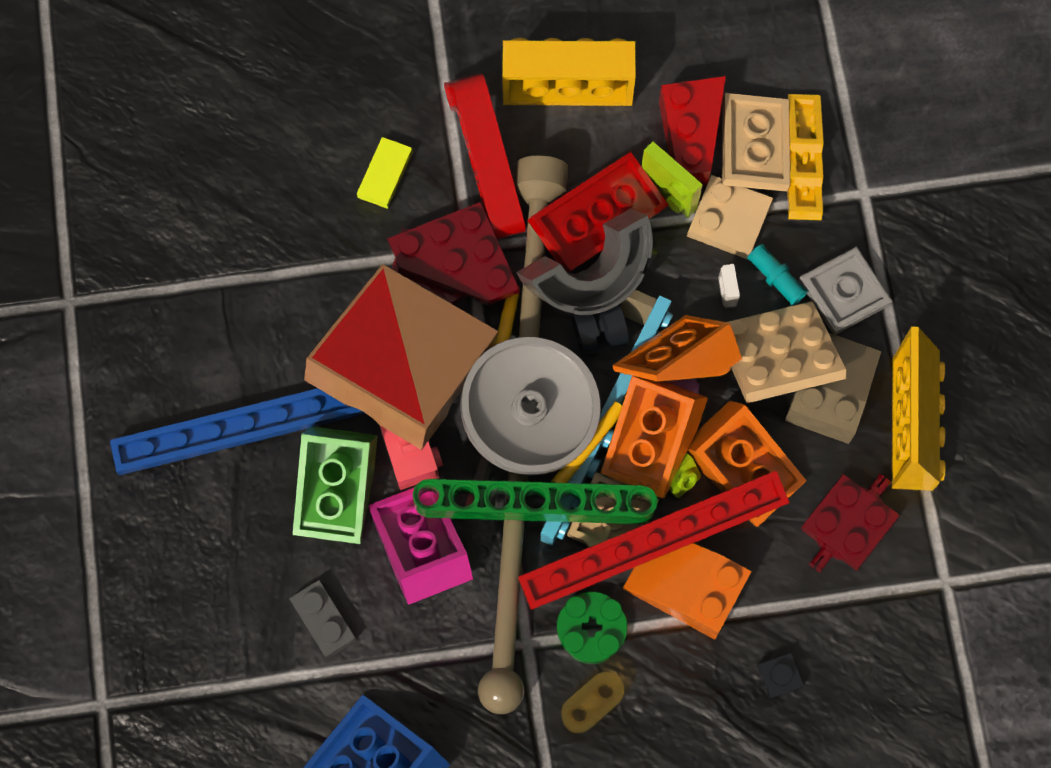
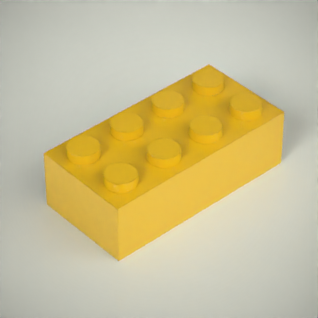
(568, 72)

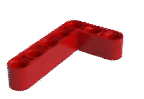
(486, 151)

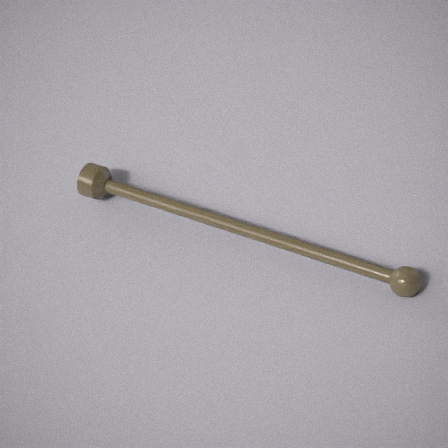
(501, 690)

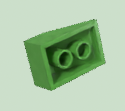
(334, 484)

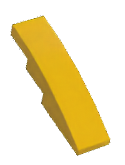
(805, 157)

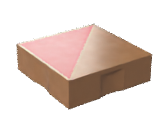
(399, 355)

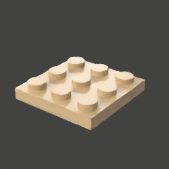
(784, 352)

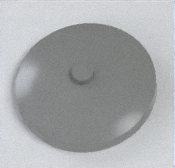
(530, 406)

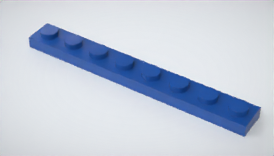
(227, 430)

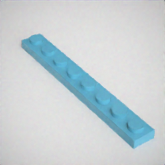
(657, 321)

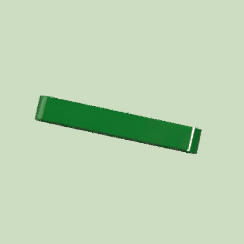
(550, 492)

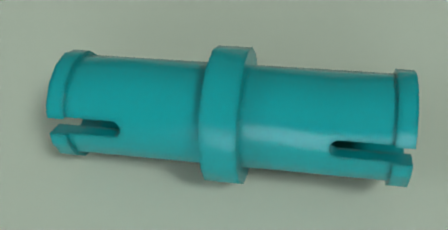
(777, 274)

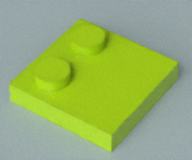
(672, 180)

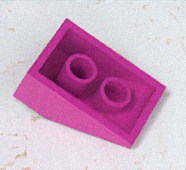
(421, 549)

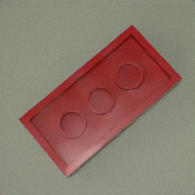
(575, 221)

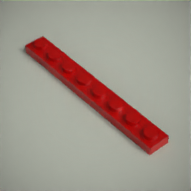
(653, 540)

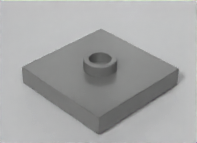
(845, 291)

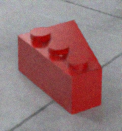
(691, 123)

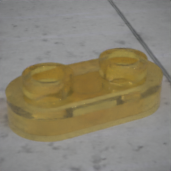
(592, 703)

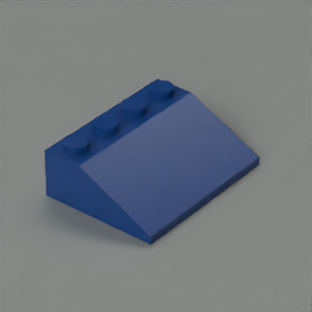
(374, 740)

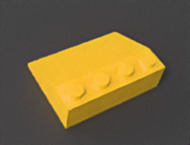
(917, 414)

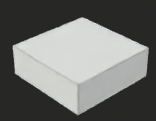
(728, 286)

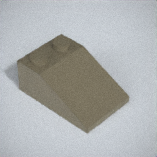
(837, 406)

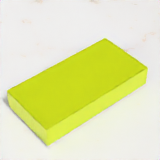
(384, 172)

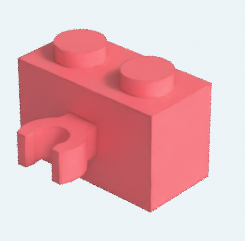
(409, 462)

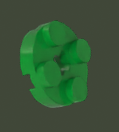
(576, 640)

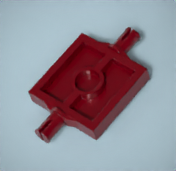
(850, 522)

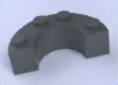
(607, 280)

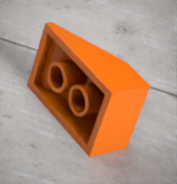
(684, 351)
(653, 434)
(738, 449)
(690, 586)

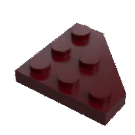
(457, 255)

